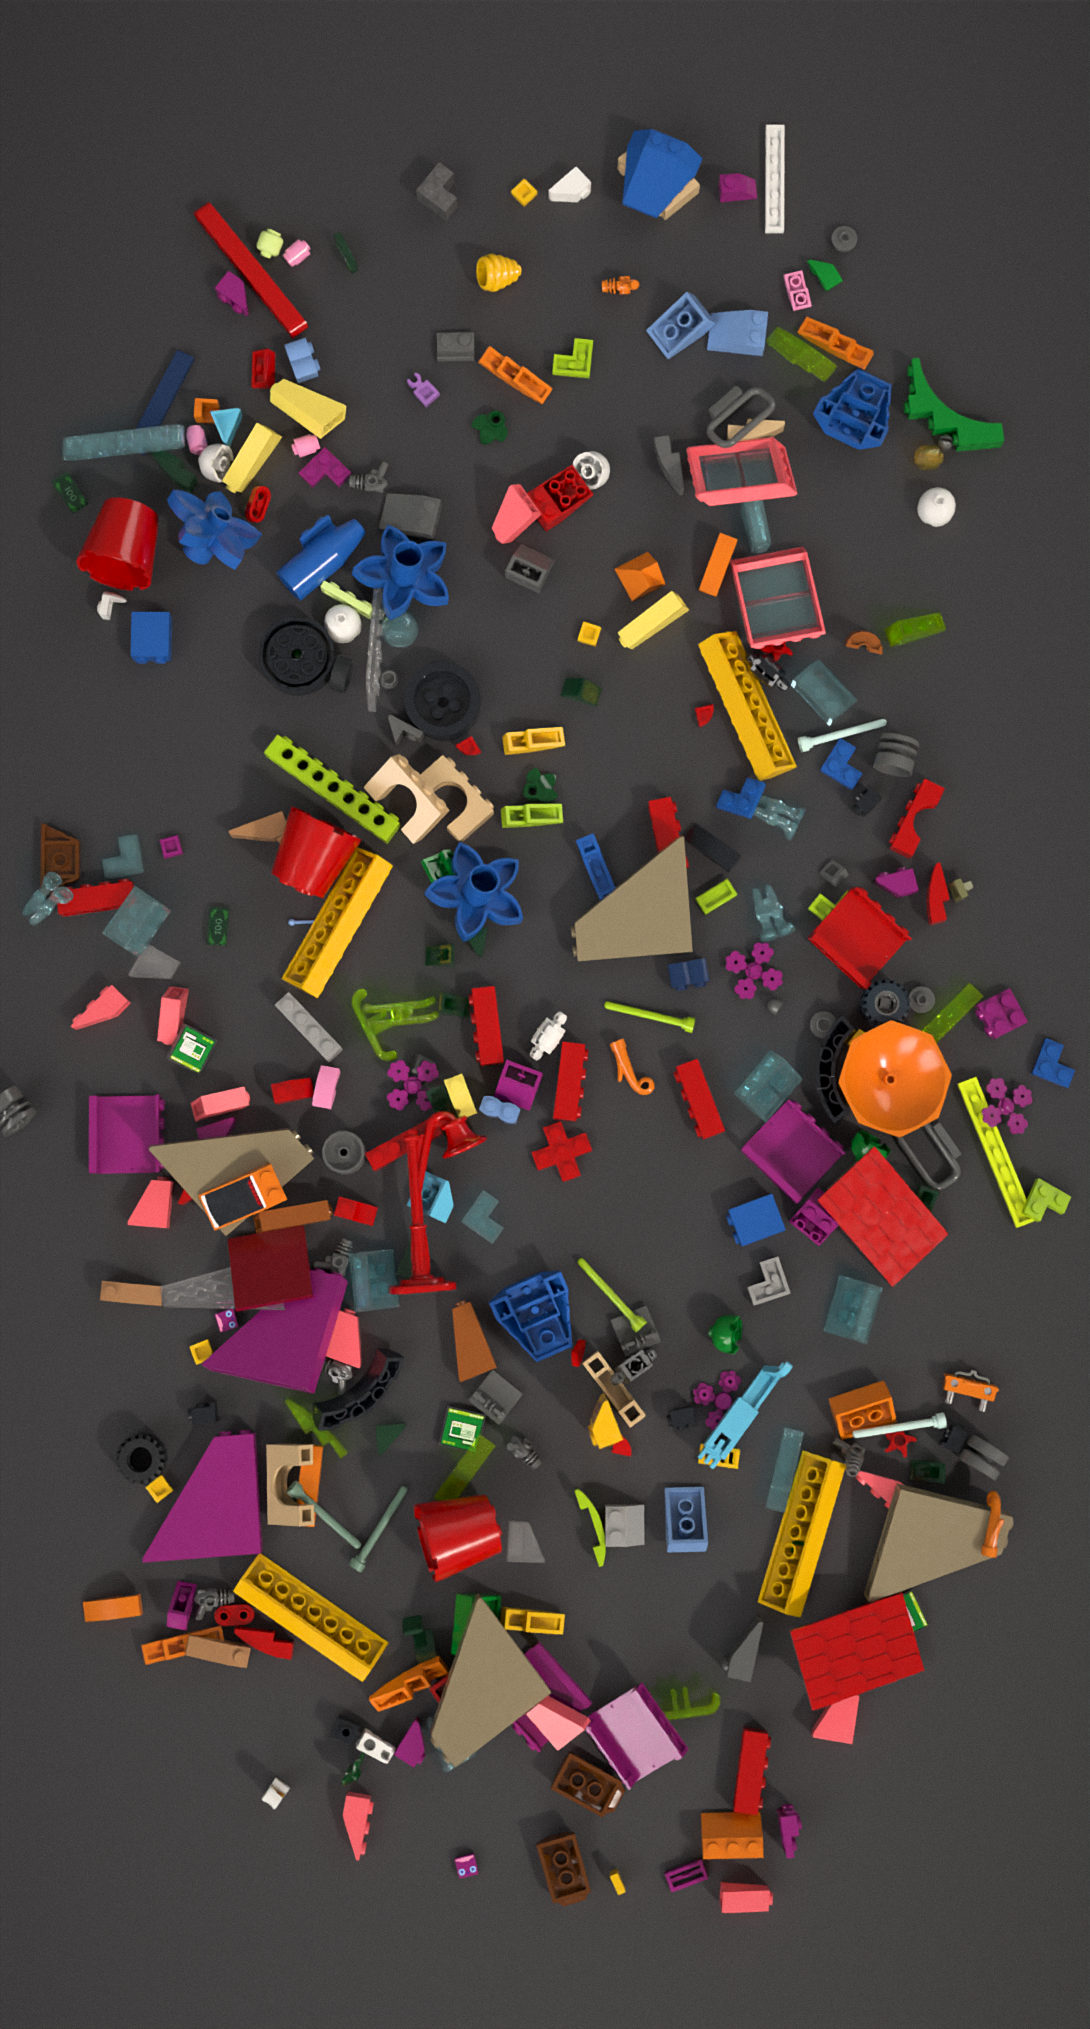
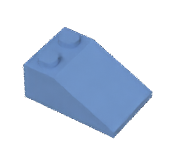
(680, 325)
(738, 332)
(685, 1519)

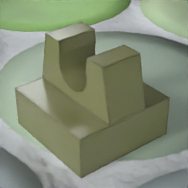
(959, 889)

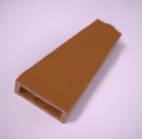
(292, 1216)
(471, 1345)

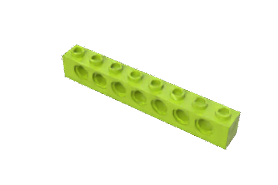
(283, 744)

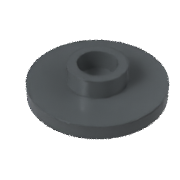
(844, 238)
(921, 999)
(821, 1023)

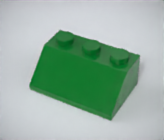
(462, 1610)

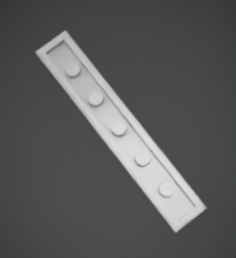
(774, 179)

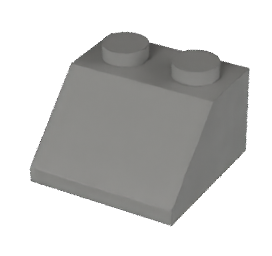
(624, 1525)

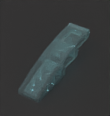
(784, 1470)

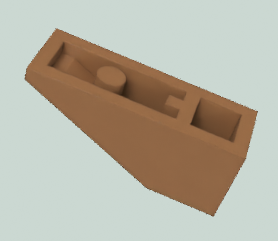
(264, 829)
(131, 1293)
(218, 1650)

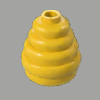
(496, 272)

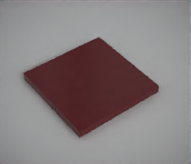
(270, 1268)

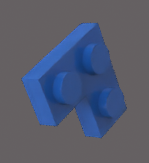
(837, 766)
(743, 803)
(1047, 1066)

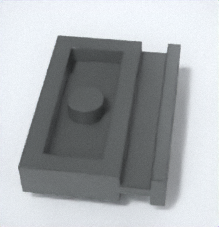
(455, 346)

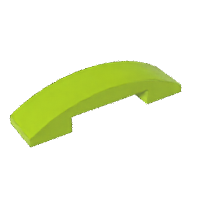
(599, 1549)

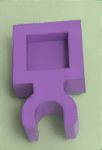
(424, 391)

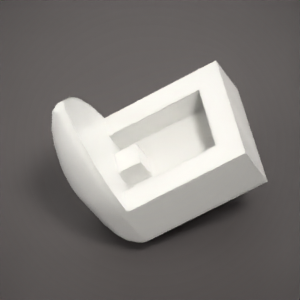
(105, 605)

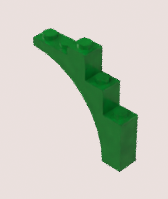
(966, 433)

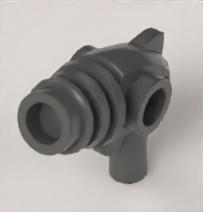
(372, 481)
(338, 1261)
(339, 1371)
(522, 1448)
(853, 1456)
(210, 1598)

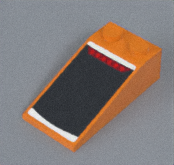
(242, 1196)

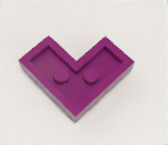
(325, 464)

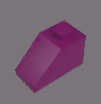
(736, 187)
(217, 1129)
(181, 1605)
(412, 1745)

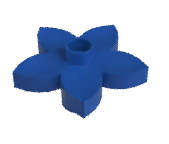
(211, 528)
(404, 572)
(477, 891)

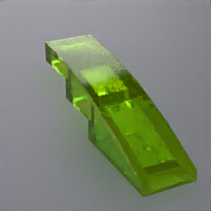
(801, 353)
(953, 1012)
(306, 1421)
(465, 1469)

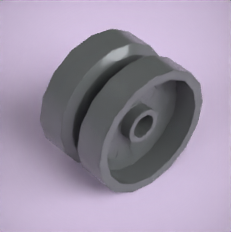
(355, 1152)
(983, 1457)

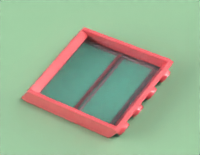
(742, 472)
(777, 597)

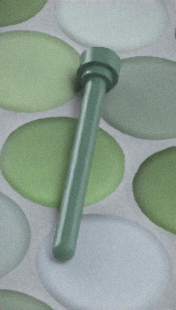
(296, 1490)
(359, 1561)

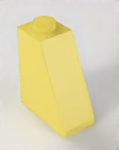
(460, 1096)

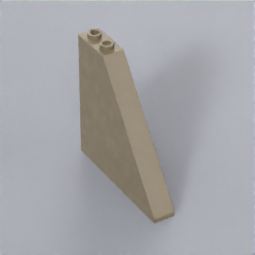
(641, 914)
(215, 1160)
(929, 1538)
(485, 1687)

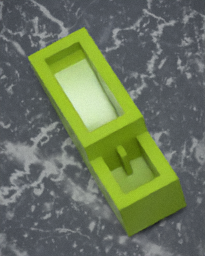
(531, 815)

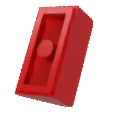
(263, 368)

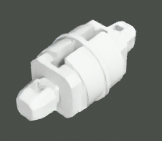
(548, 1035)

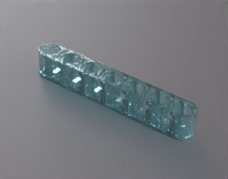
(123, 442)

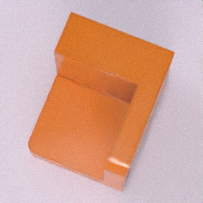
(203, 408)

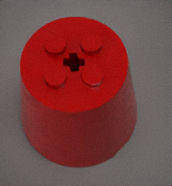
(121, 545)
(312, 853)
(457, 1533)

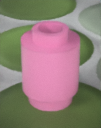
(296, 253)
(196, 439)
(305, 445)

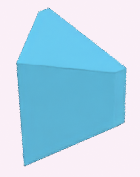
(227, 423)

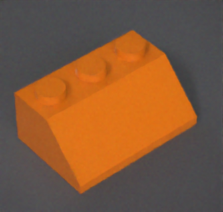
(862, 1409)
(731, 1835)

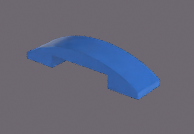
(595, 865)

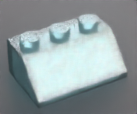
(823, 692)
(136, 922)
(768, 1085)
(371, 1276)
(853, 1309)

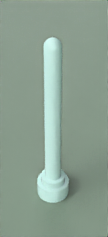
(806, 743)
(936, 1421)

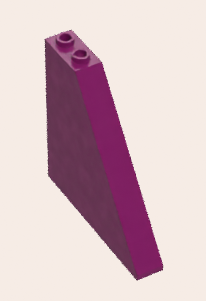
(285, 1344)
(218, 1506)

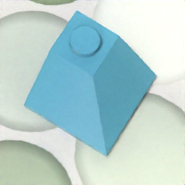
(436, 1197)

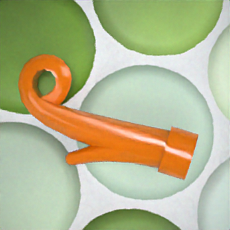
(625, 1067)
(990, 1547)

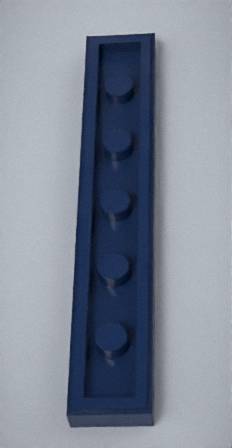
(166, 391)

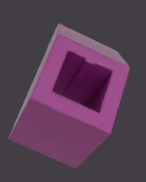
(233, 291)
(899, 883)

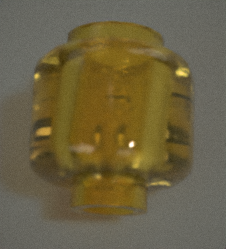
(928, 457)

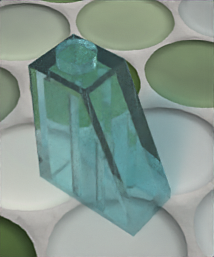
(756, 525)

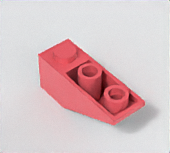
(106, 1007)
(880, 1485)
(355, 1816)

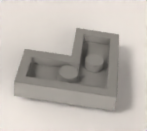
(774, 1284)

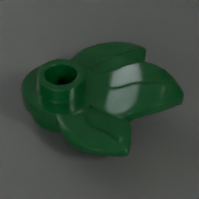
(489, 429)
(542, 785)
(353, 1771)

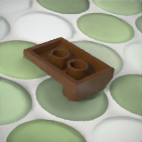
(587, 1785)
(563, 1868)

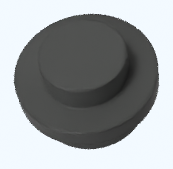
(389, 679)

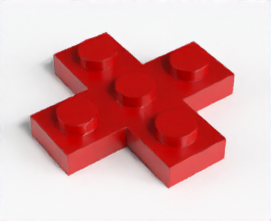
(561, 1151)

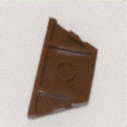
(59, 855)

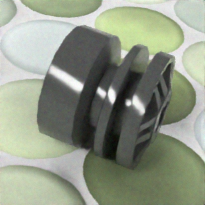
(896, 754)
(12, 1113)

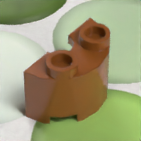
(863, 637)

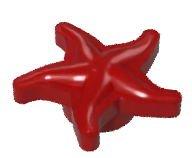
(777, 650)
(899, 1441)

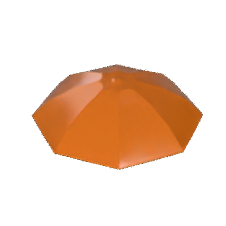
(895, 1078)

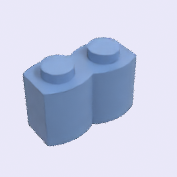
(301, 360)
(495, 1108)

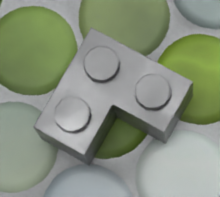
(435, 193)

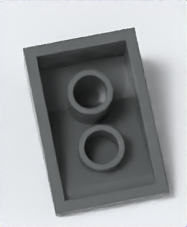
(412, 515)
(742, 1655)

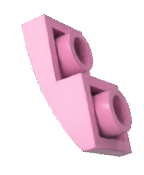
(797, 290)
(325, 1087)

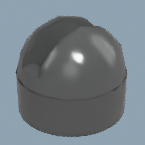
(945, 445)
(774, 1006)

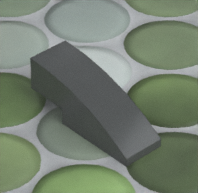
(669, 463)

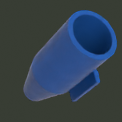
(323, 553)

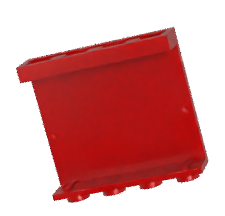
(859, 936)

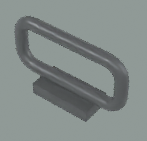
(728, 405)
(947, 1148)

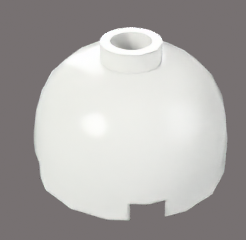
(215, 461)
(592, 468)
(936, 506)
(342, 623)

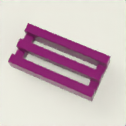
(682, 1868)

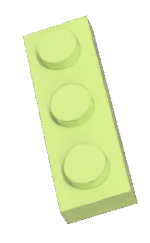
(347, 598)

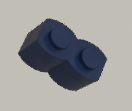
(688, 974)

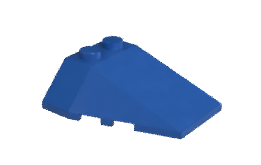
(656, 170)
(856, 411)
(536, 1313)

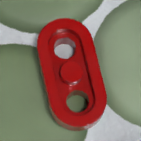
(257, 505)
(234, 1614)

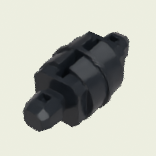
(768, 671)

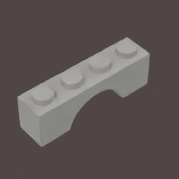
(309, 1027)

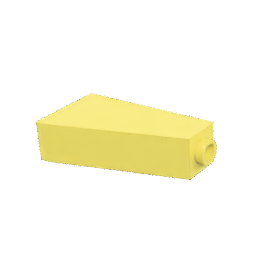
(307, 407)
(251, 457)
(653, 620)

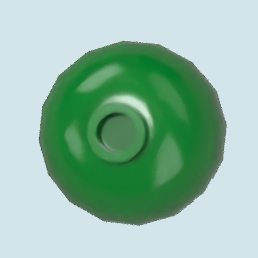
(864, 1142)
(725, 1333)

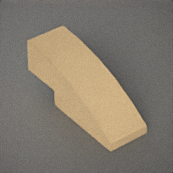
(765, 429)

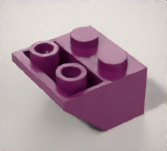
(518, 1085)
(814, 1219)

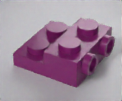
(1000, 1014)
(789, 1824)

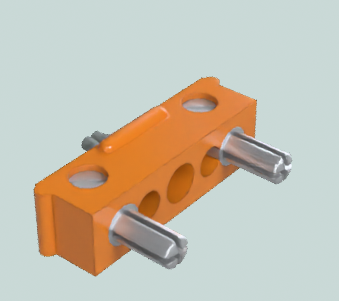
(969, 1387)

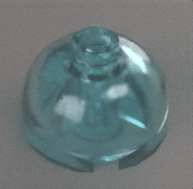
(400, 631)

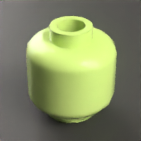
(269, 243)

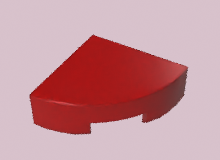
(704, 714)
(468, 747)
(578, 1352)
(622, 1447)

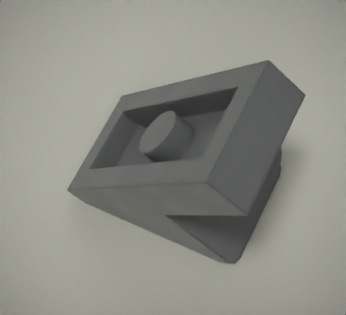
(400, 728)

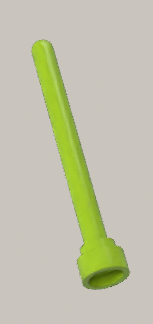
(686, 1023)
(636, 1321)

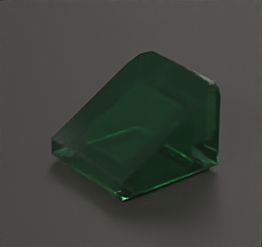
(412, 1625)

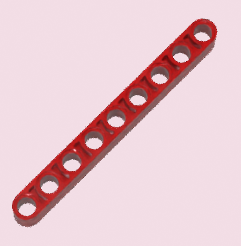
(251, 270)

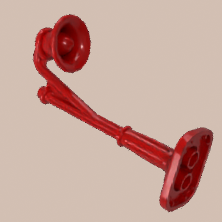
(459, 1139)

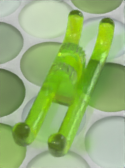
(400, 1013)
(370, 1033)
(689, 1712)

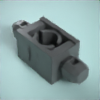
(642, 1358)

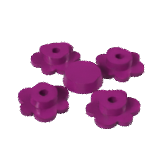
(754, 970)
(412, 1084)
(1006, 1106)
(722, 1400)

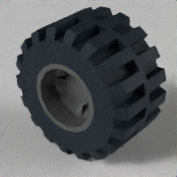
(884, 1002)

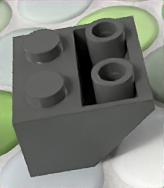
(529, 568)

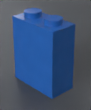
(151, 637)
(755, 1220)

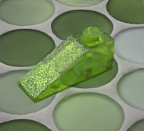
(914, 629)

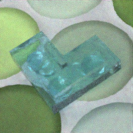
(128, 863)
(479, 1220)

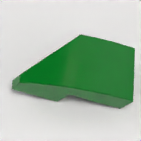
(826, 273)

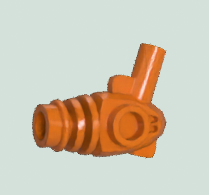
(624, 285)

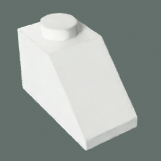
(571, 187)

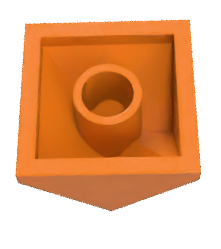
(640, 576)

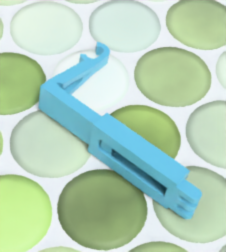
(742, 1413)

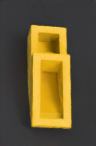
(533, 740)
(532, 1620)

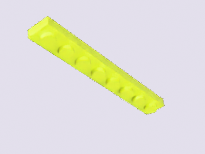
(995, 1152)

